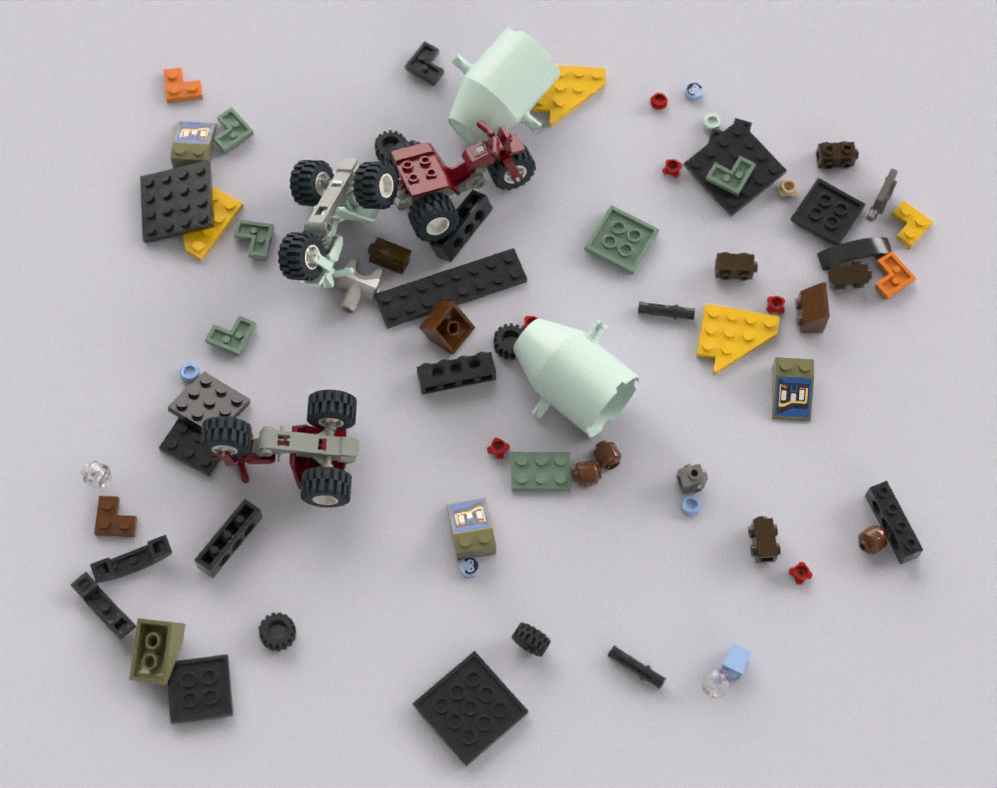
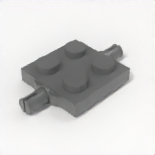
(883, 196)

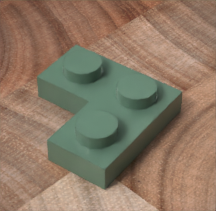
(236, 130)
(734, 179)
(258, 233)
(234, 340)

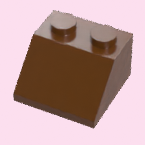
(813, 309)
(447, 326)

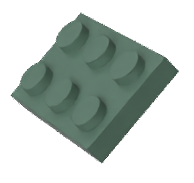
(540, 471)

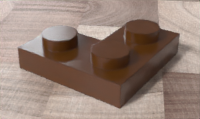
(109, 522)

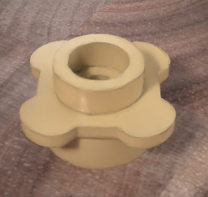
(788, 184)

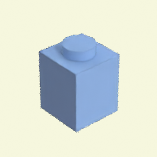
(736, 661)

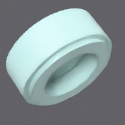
(711, 122)

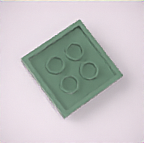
(621, 239)

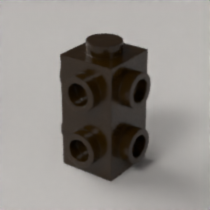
(836, 155)
(389, 255)
(735, 266)
(848, 275)
(763, 535)

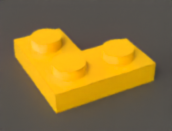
(915, 224)

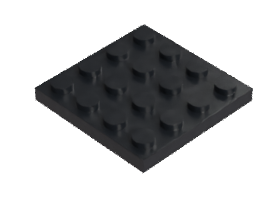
(725, 151)
(177, 202)
(470, 708)

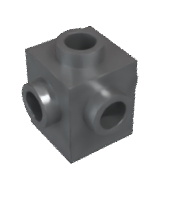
(691, 478)

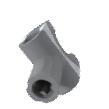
(358, 287)

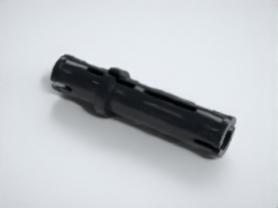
(666, 310)
(645, 672)

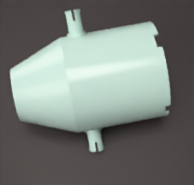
(502, 86)
(574, 374)

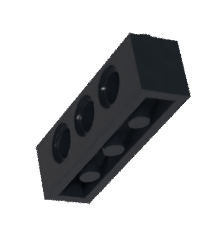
(471, 215)
(449, 380)
(894, 521)
(228, 538)

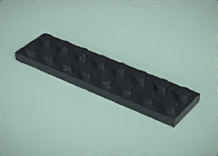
(455, 284)

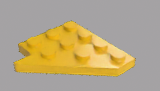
(570, 91)
(225, 210)
(733, 333)

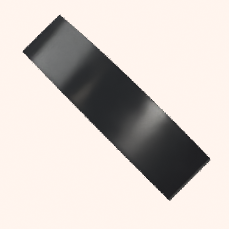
(854, 251)
(132, 561)
(103, 606)

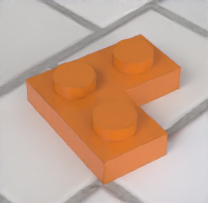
(178, 90)
(897, 276)

